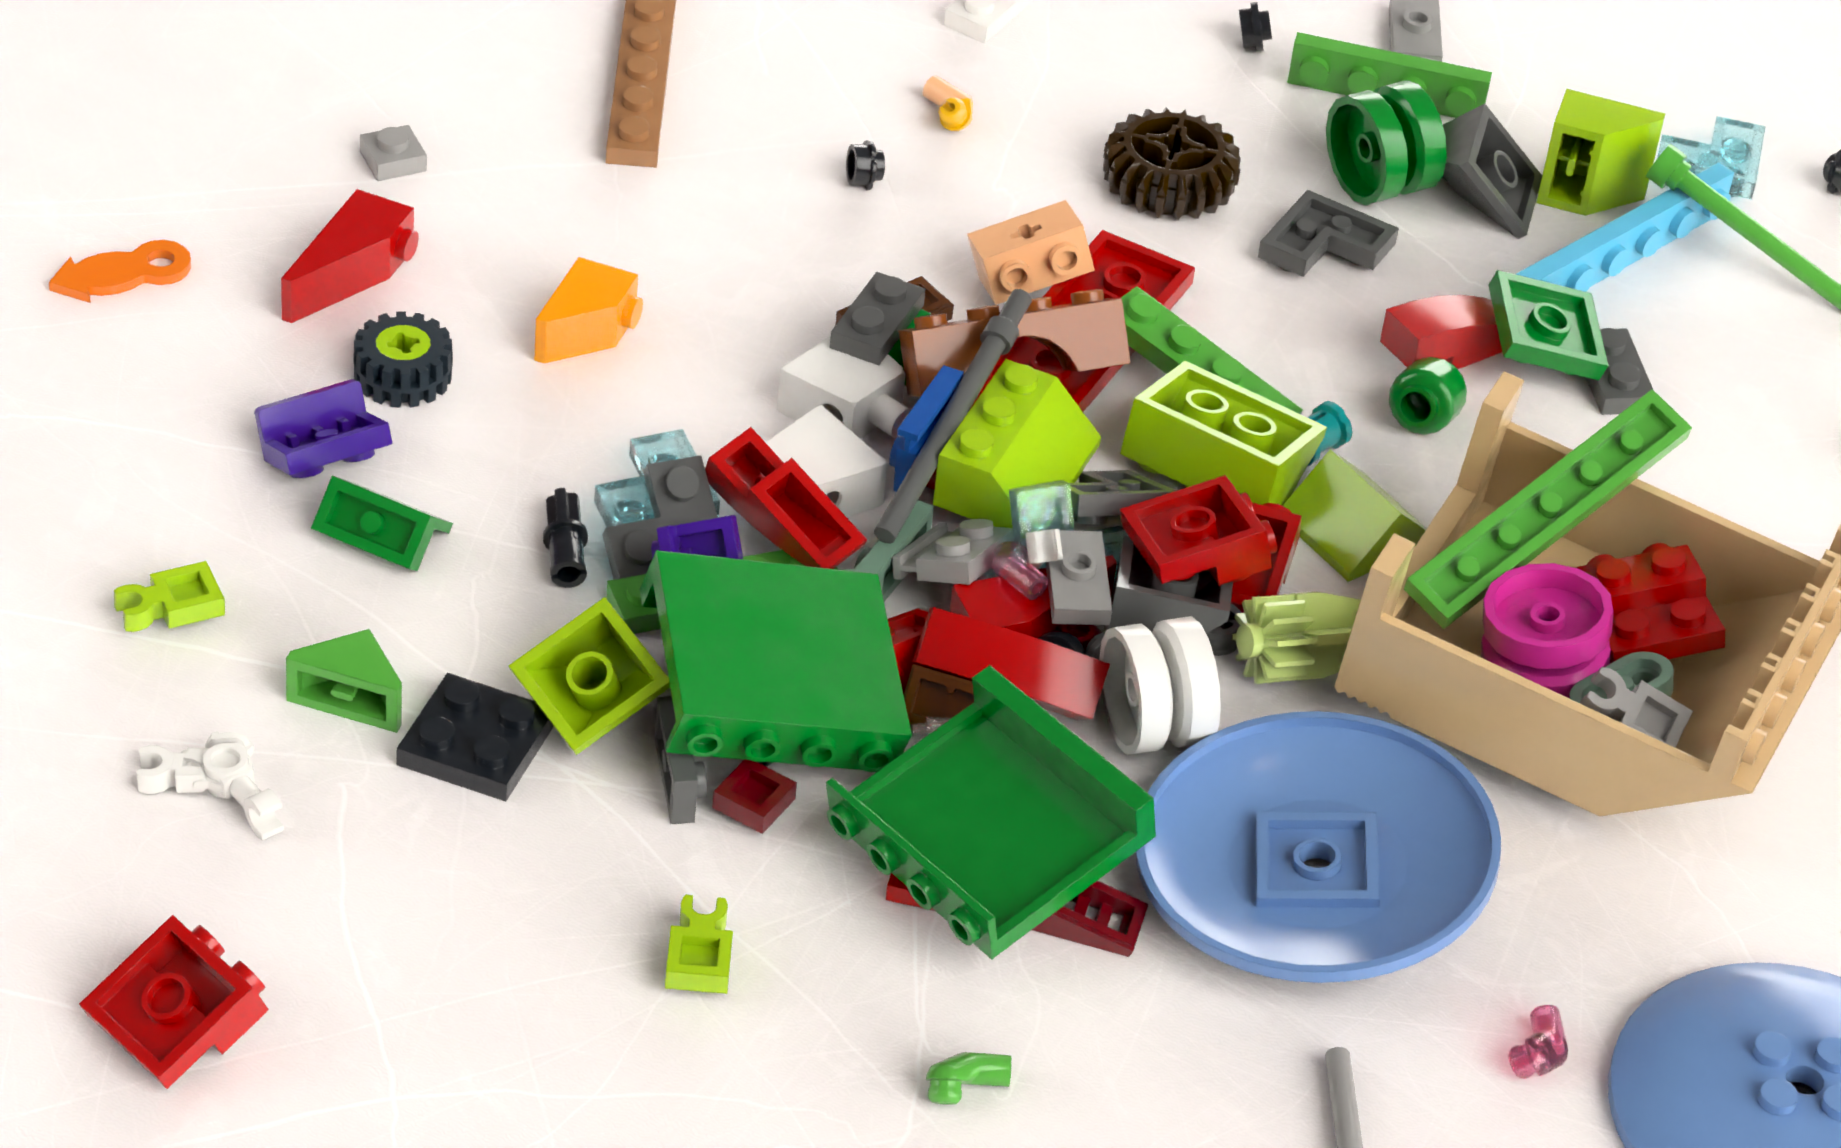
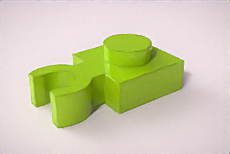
(176, 594)
(699, 950)

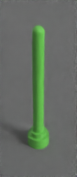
(1674, 172)

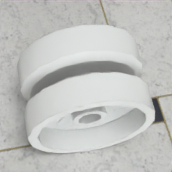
(1160, 685)

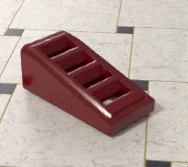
(1078, 928)

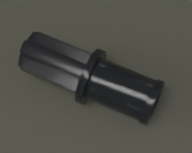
(565, 539)

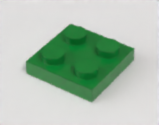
(1548, 325)

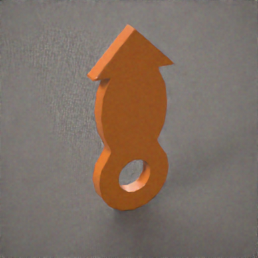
(121, 271)

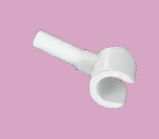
(1043, 546)

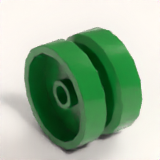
(1386, 142)

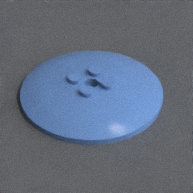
(1386, 807)
(1718, 1058)

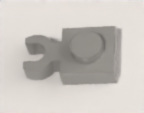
(1640, 709)

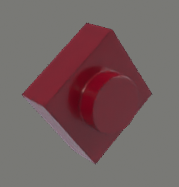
(754, 795)

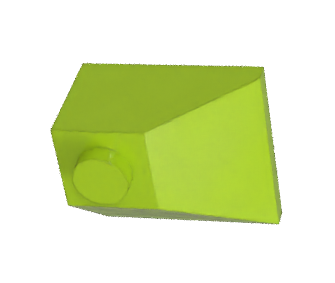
(590, 675)

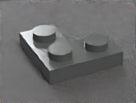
(1324, 225)
(1106, 492)
(677, 496)

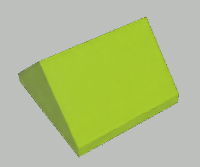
(1348, 516)

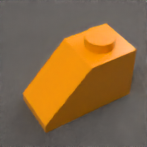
(587, 312)

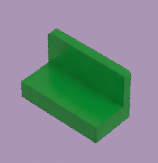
(376, 523)

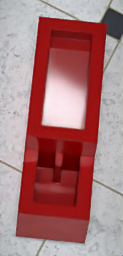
(1442, 327)
(782, 502)
(1044, 671)

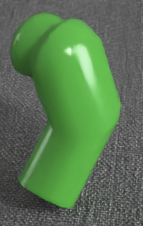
(966, 1068)

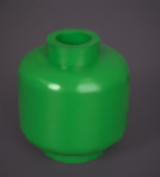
(1427, 395)

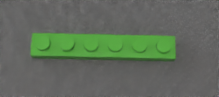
(1548, 508)

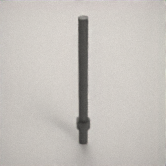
(996, 341)

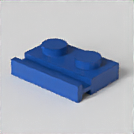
(921, 421)

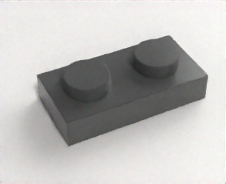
(875, 316)
(1624, 378)
(681, 776)

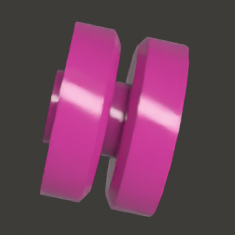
(1548, 624)

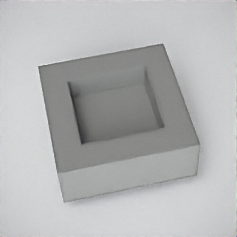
(393, 152)

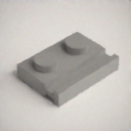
(954, 555)

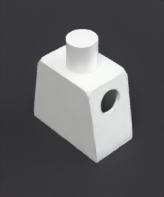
(848, 387)
(834, 460)

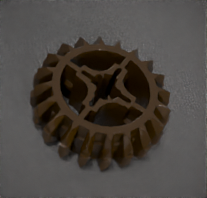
(1171, 163)

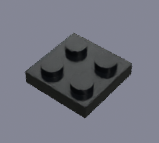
(474, 737)

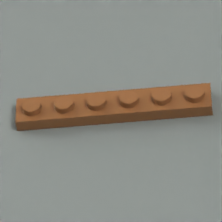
(641, 83)

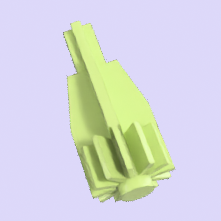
(1294, 635)

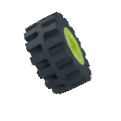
(403, 359)

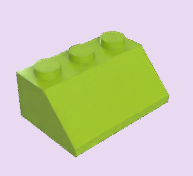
(1208, 428)
(1013, 437)

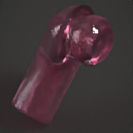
(1012, 564)
(1545, 1048)

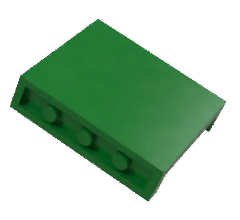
(777, 662)
(996, 816)

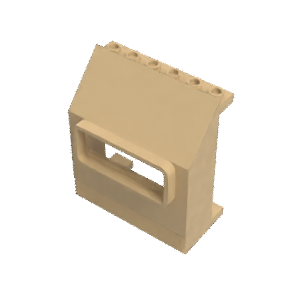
(1771, 599)

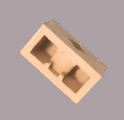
(1031, 251)

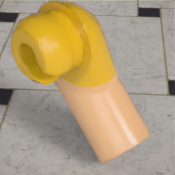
(954, 104)

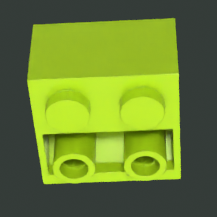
(1598, 154)

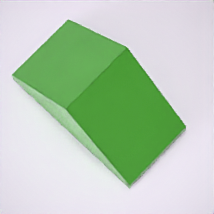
(347, 680)

